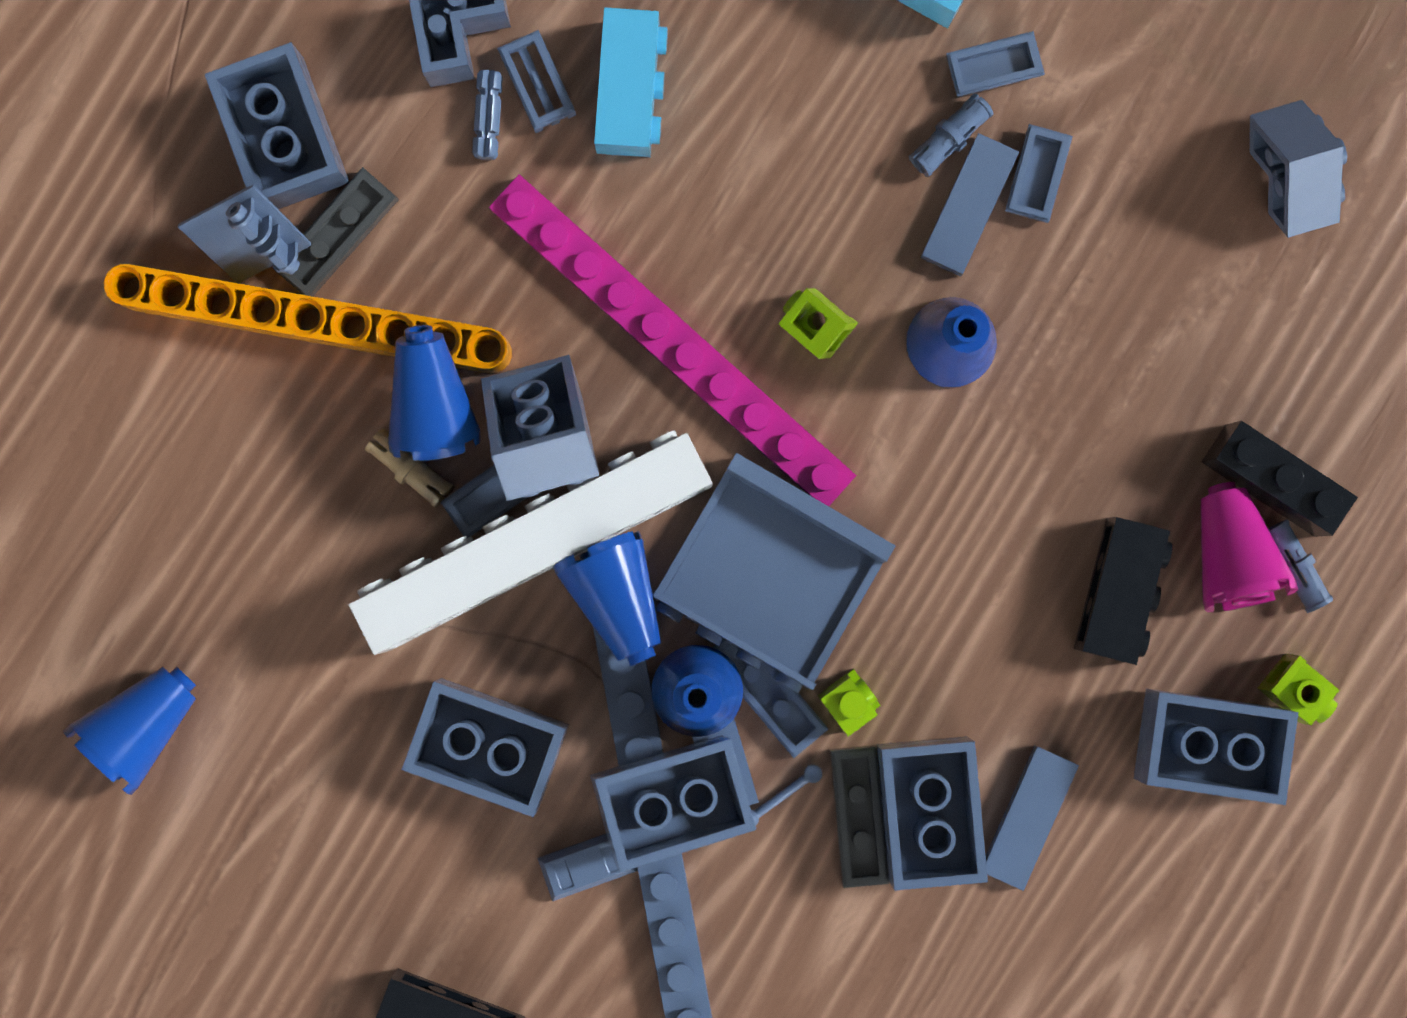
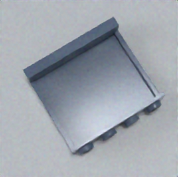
(771, 573)

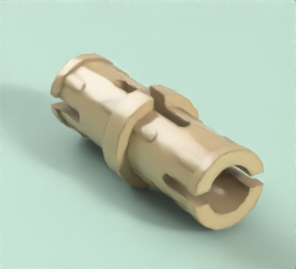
(407, 470)

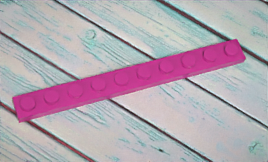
(671, 341)

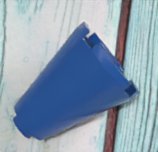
(951, 342)
(428, 399)
(615, 595)
(697, 669)
(134, 726)

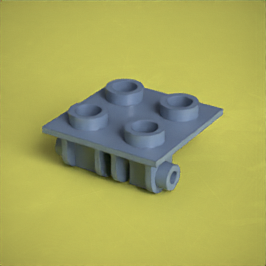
(246, 235)

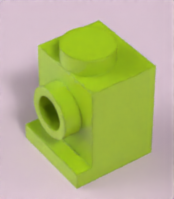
(798, 322)
(1285, 686)
(850, 702)

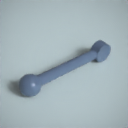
(811, 774)

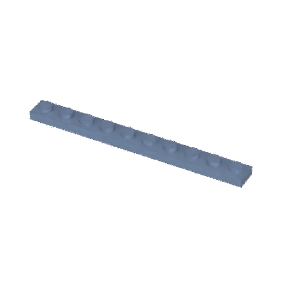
(665, 880)

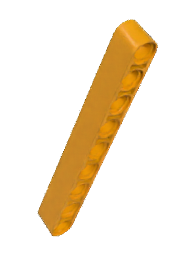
(289, 308)

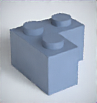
(442, 35)
(1301, 165)

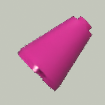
(1238, 552)

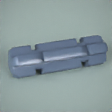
(487, 115)

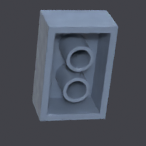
(277, 126)
(538, 428)
(1215, 746)
(485, 747)
(673, 802)
(932, 813)

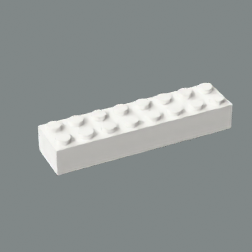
(530, 545)

